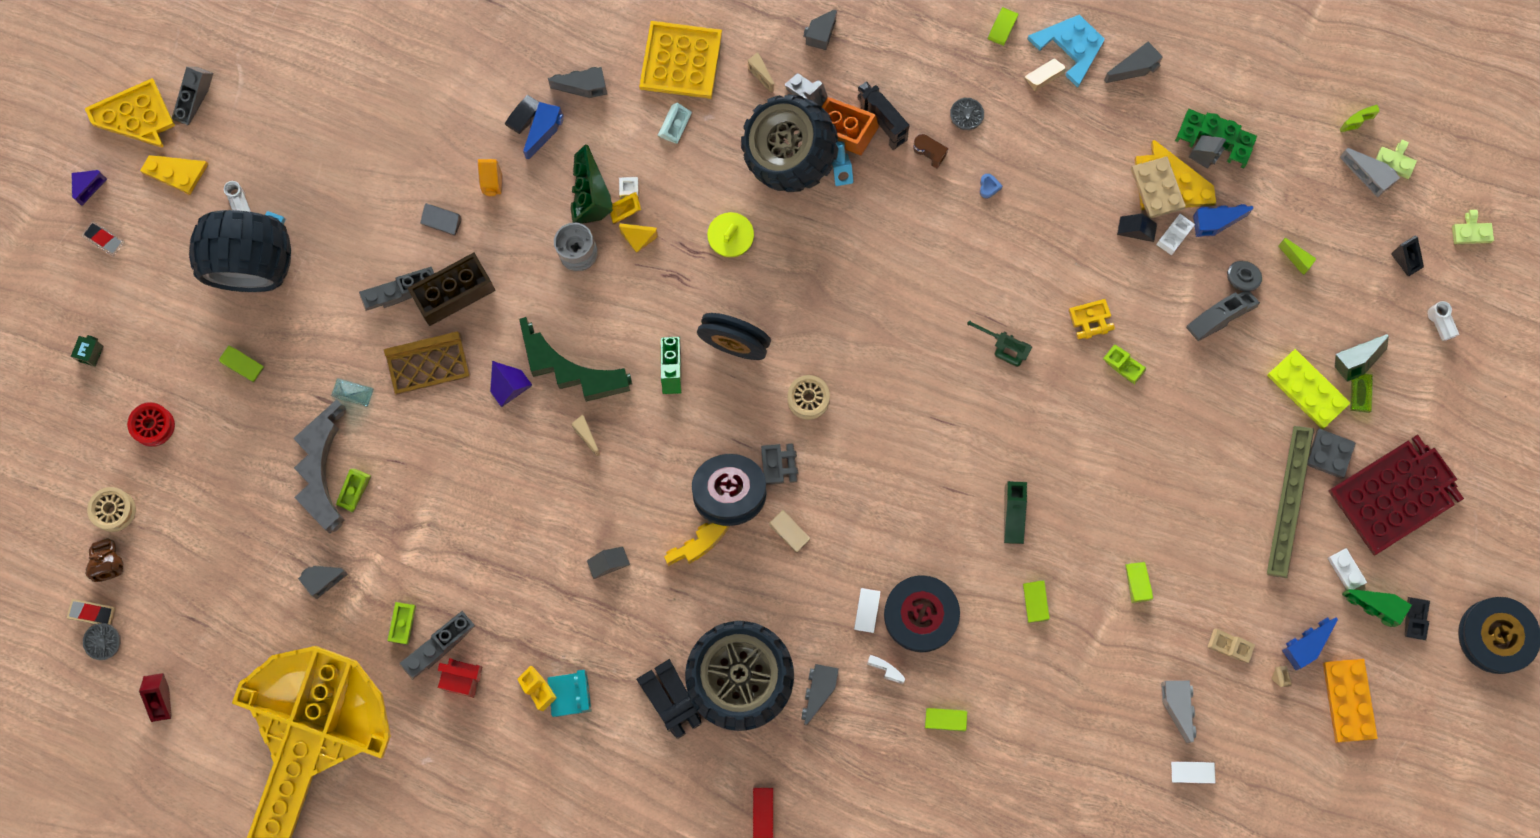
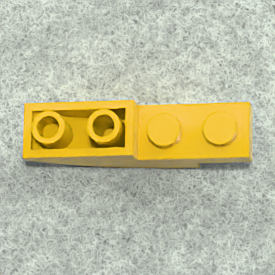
(708, 537)

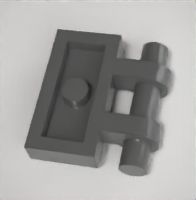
(772, 463)

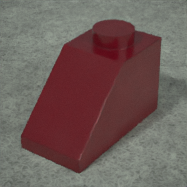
(156, 697)

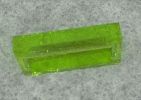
(1361, 393)

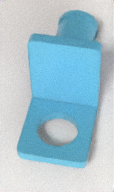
(842, 164)

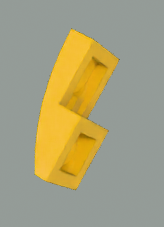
(537, 688)

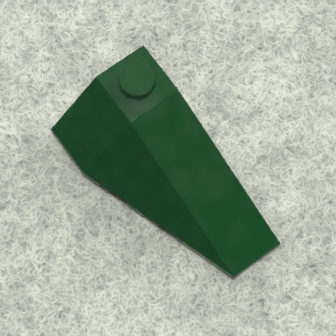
(591, 196)

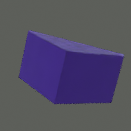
(86, 184)

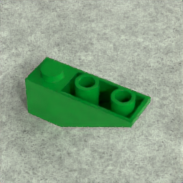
(670, 365)
(1386, 606)

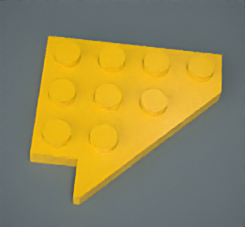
(133, 113)

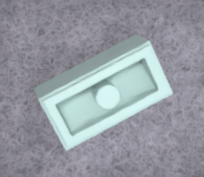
(675, 123)

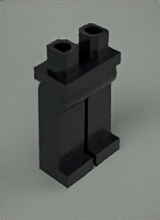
(887, 116)
(672, 714)

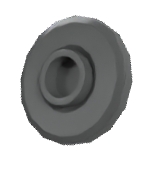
(967, 113)
(1244, 276)
(101, 641)

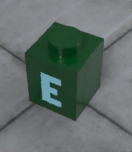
(87, 350)

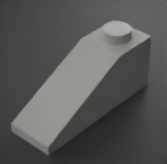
(1372, 172)

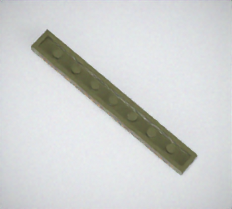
(1290, 502)

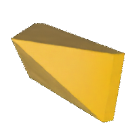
(625, 207)
(637, 235)

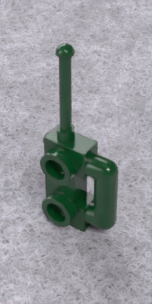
(1003, 341)

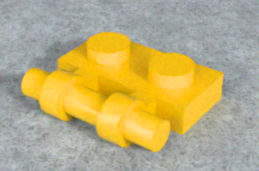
(1090, 313)

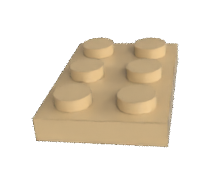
(1158, 187)

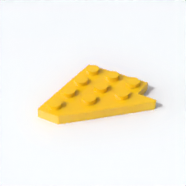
(1193, 187)

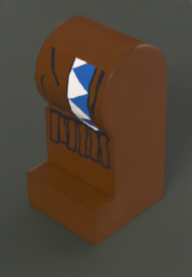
(931, 149)

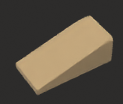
(759, 70)
(582, 429)
(789, 531)

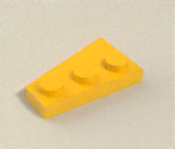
(175, 172)

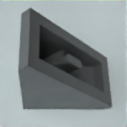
(608, 561)

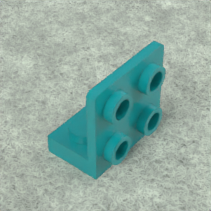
(571, 694)

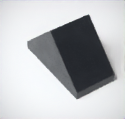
(1137, 227)
(1409, 256)

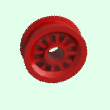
(156, 413)

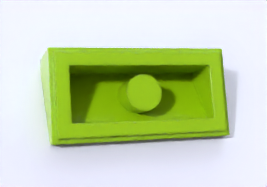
(1036, 601)

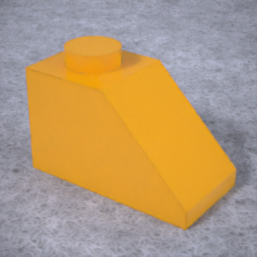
(490, 177)

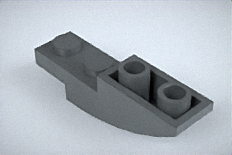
(392, 292)
(1221, 314)
(438, 645)

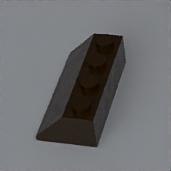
(451, 289)

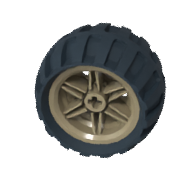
(716, 701)

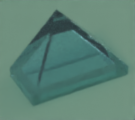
(352, 392)

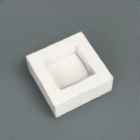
(628, 186)

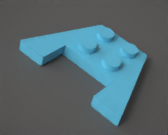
(1076, 39)

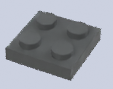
(1331, 453)

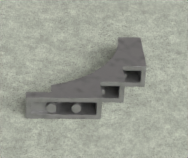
(316, 441)

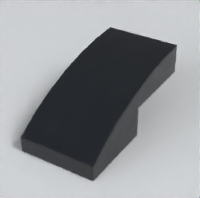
(522, 114)
(1416, 619)

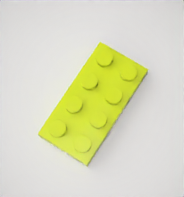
(1308, 389)

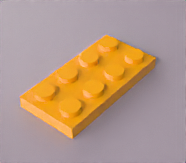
(1350, 700)

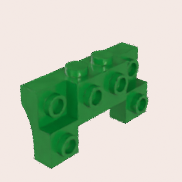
(1198, 125)

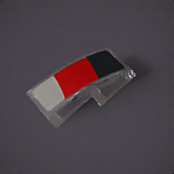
(103, 238)

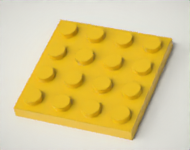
(680, 59)

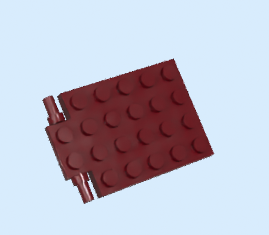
(1397, 494)

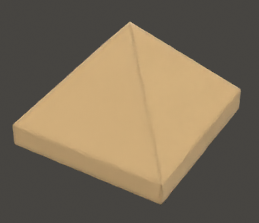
(1281, 676)

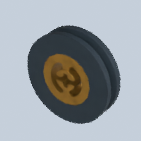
(734, 336)
(1520, 629)

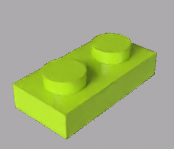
(401, 623)

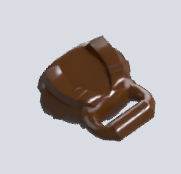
(104, 563)

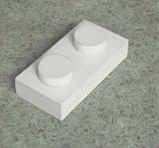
(1347, 569)

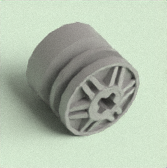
(575, 246)

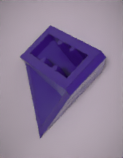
(507, 383)

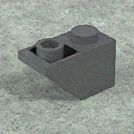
(1207, 150)

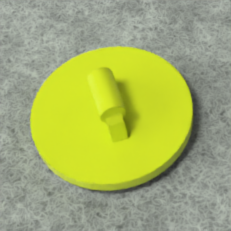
(730, 234)

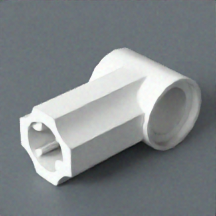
(238, 200)
(1444, 322)

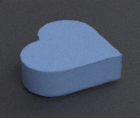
(989, 186)

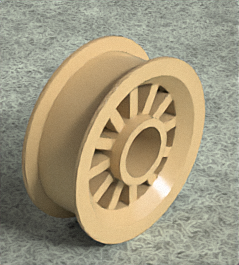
(802, 382)
(113, 497)

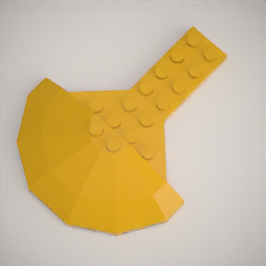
(312, 715)

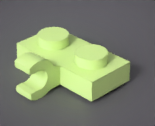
(1395, 159)
(1472, 231)

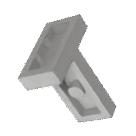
(802, 87)

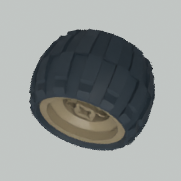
(766, 135)

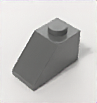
(820, 30)
(320, 579)

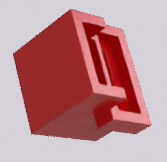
(459, 677)

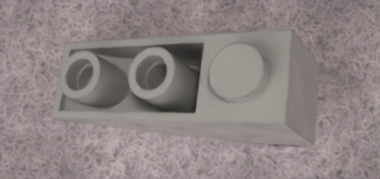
(1177, 701)

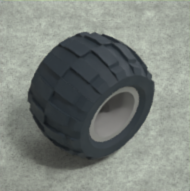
(240, 251)

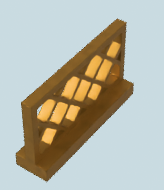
(423, 346)

